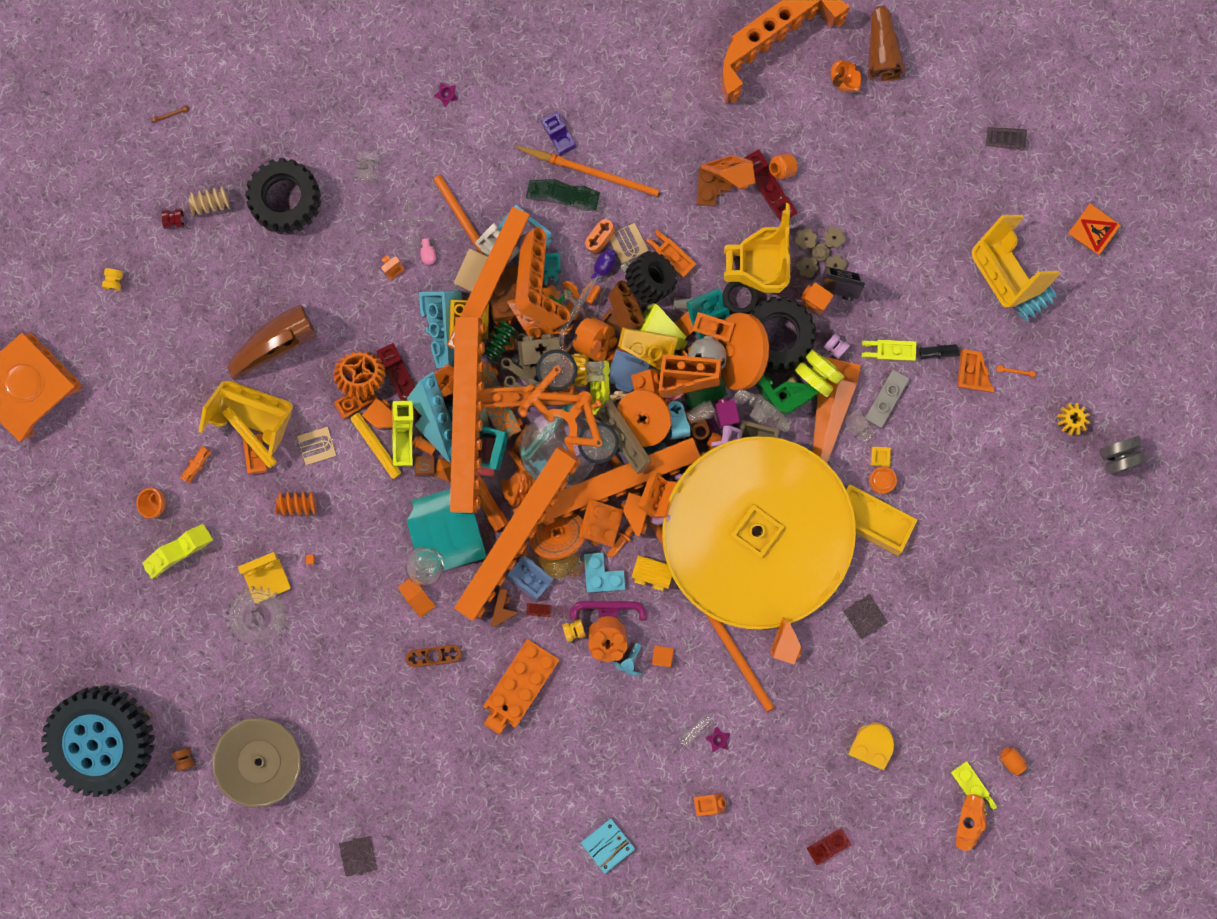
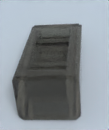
(1006, 131)

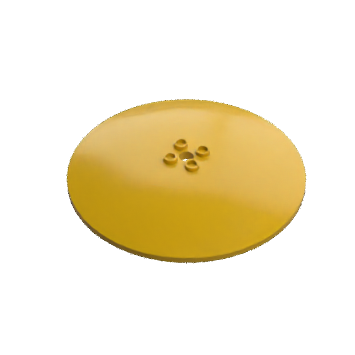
(802, 542)

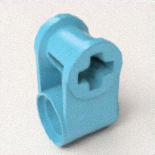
(679, 424)

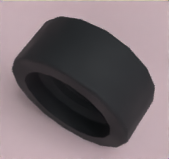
(754, 299)

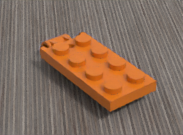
(519, 686)

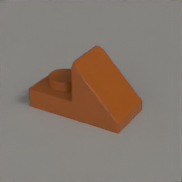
(501, 614)

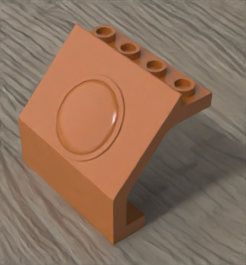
(30, 384)

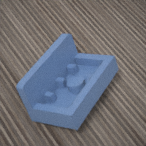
(529, 577)

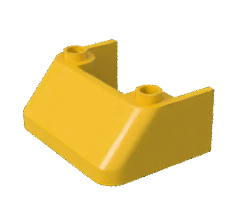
(1001, 269)
(253, 407)

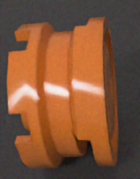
(882, 480)

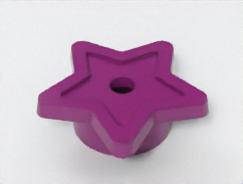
(446, 89)
(713, 739)

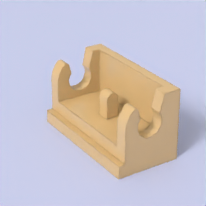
(470, 269)

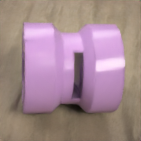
(841, 347)

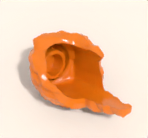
(519, 484)

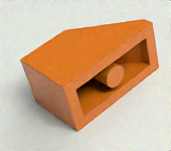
(786, 645)

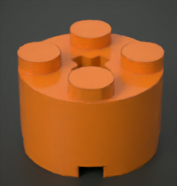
(594, 338)
(607, 639)

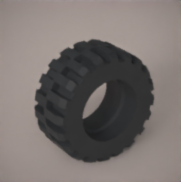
(266, 178)
(804, 327)

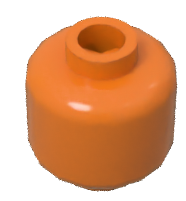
(783, 166)

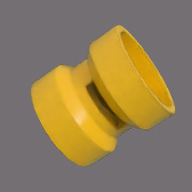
(112, 279)
(569, 631)

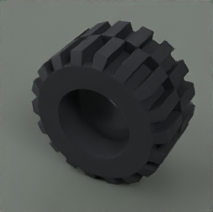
(651, 277)

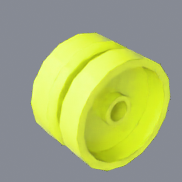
(820, 371)

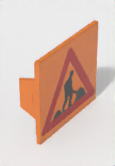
(1094, 229)

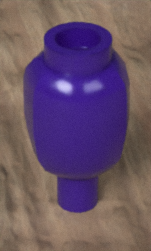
(604, 263)

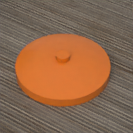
(745, 352)

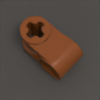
(694, 426)

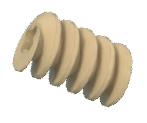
(213, 200)

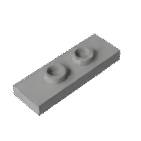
(886, 398)

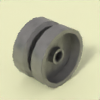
(1124, 455)

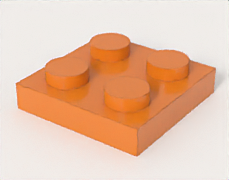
(601, 523)

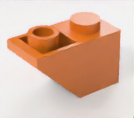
(379, 414)
(635, 515)

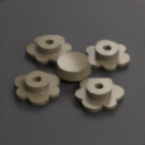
(820, 251)

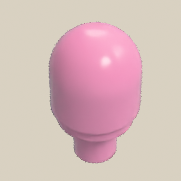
(427, 253)

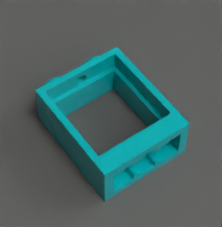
(498, 449)

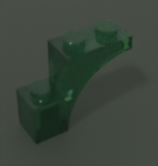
(562, 193)

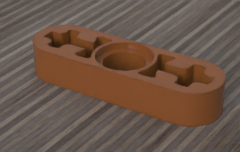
(419, 653)

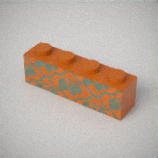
(501, 417)

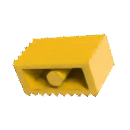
(651, 572)

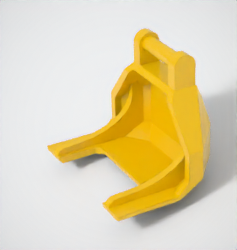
(762, 258)

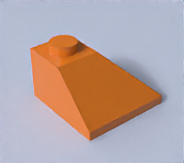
(732, 170)

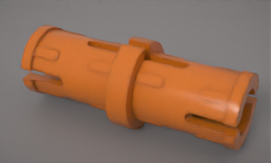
(195, 464)

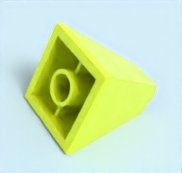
(658, 322)

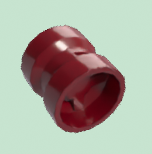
(172, 218)

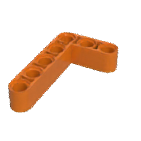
(529, 294)

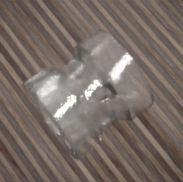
(595, 367)

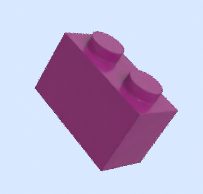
(726, 413)

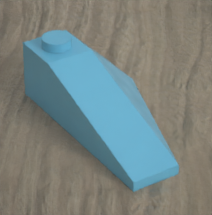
(437, 309)

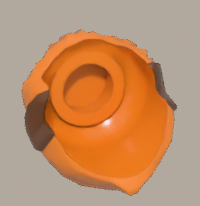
(845, 76)

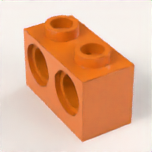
(816, 298)

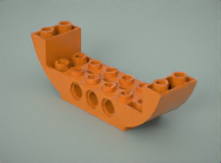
(778, 21)

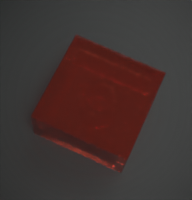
(538, 610)

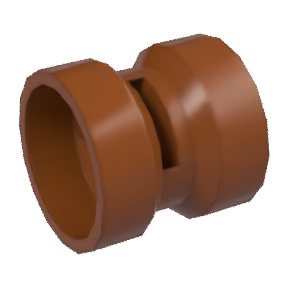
(185, 763)

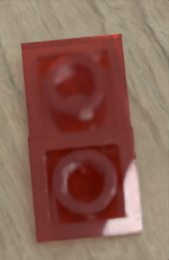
(828, 846)

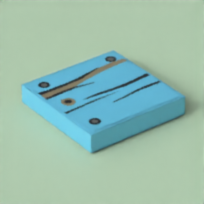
(607, 845)

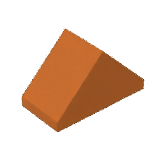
(416, 597)

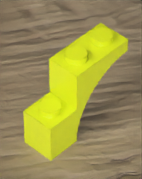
(402, 433)
(175, 551)

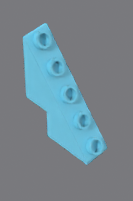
(435, 420)

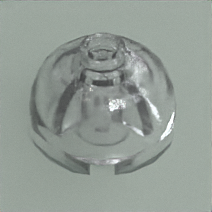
(424, 566)

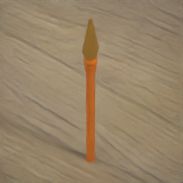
(561, 161)

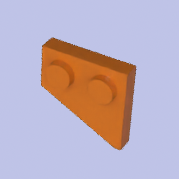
(973, 372)

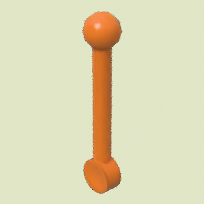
(1000, 368)

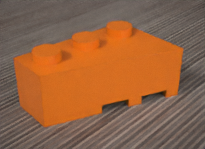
(687, 374)

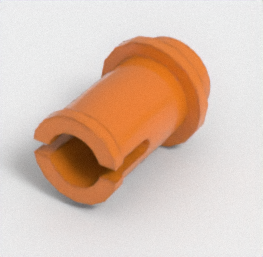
(423, 444)

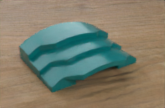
(449, 533)

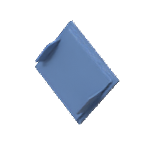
(623, 367)

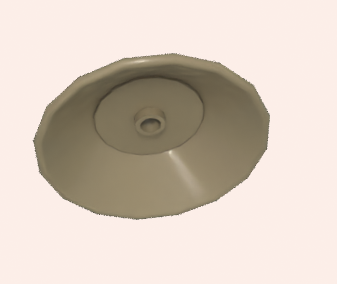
(237, 768)

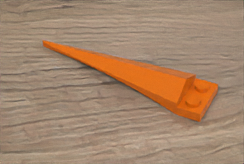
(832, 409)

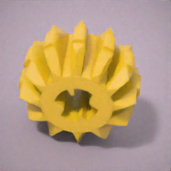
(580, 360)
(1068, 423)

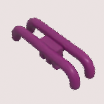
(608, 608)

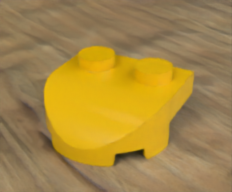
(873, 745)

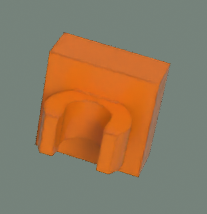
(392, 267)

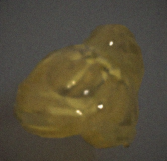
(561, 567)

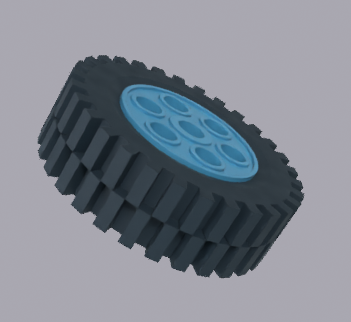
(119, 720)

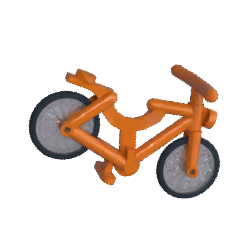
(556, 372)

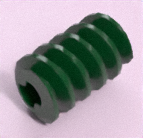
(498, 341)

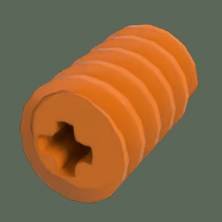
(296, 504)

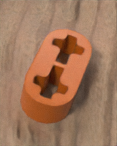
(600, 236)

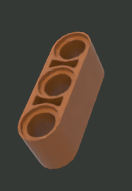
(625, 306)

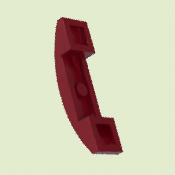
(769, 186)
(397, 372)

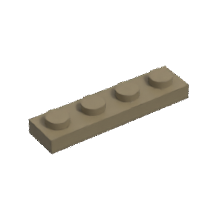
(627, 441)

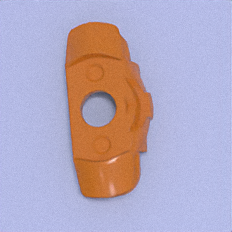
(973, 808)

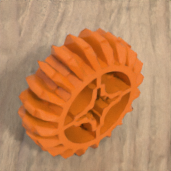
(362, 379)

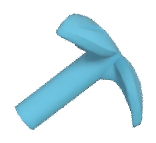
(628, 664)

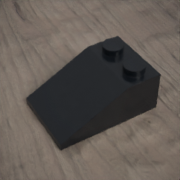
(843, 283)

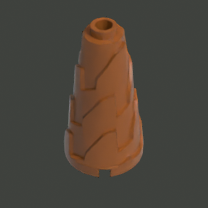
(884, 52)

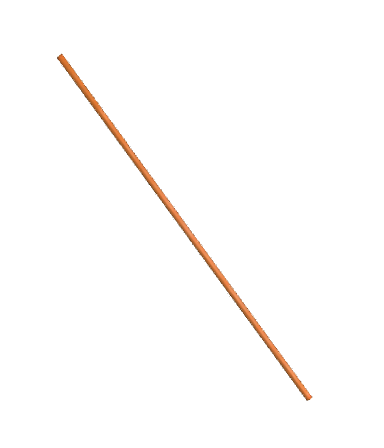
(615, 462)

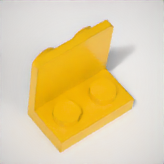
(266, 572)

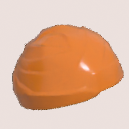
(151, 502)

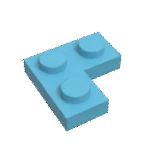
(597, 579)

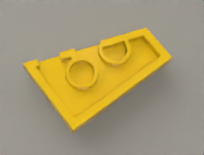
(647, 345)

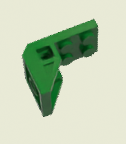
(797, 394)

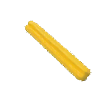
(249, 437)
(375, 445)

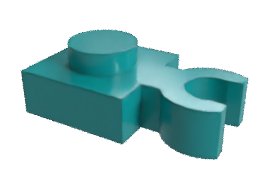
(552, 266)

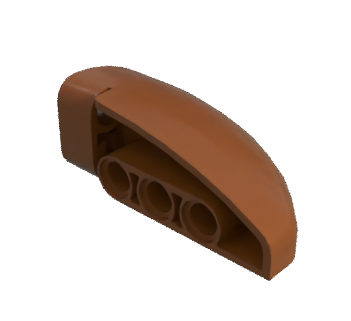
(286, 326)

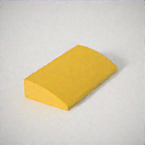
(880, 521)

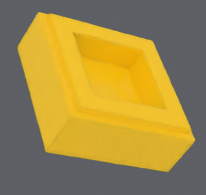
(880, 456)

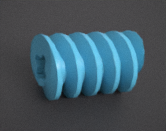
(1033, 304)

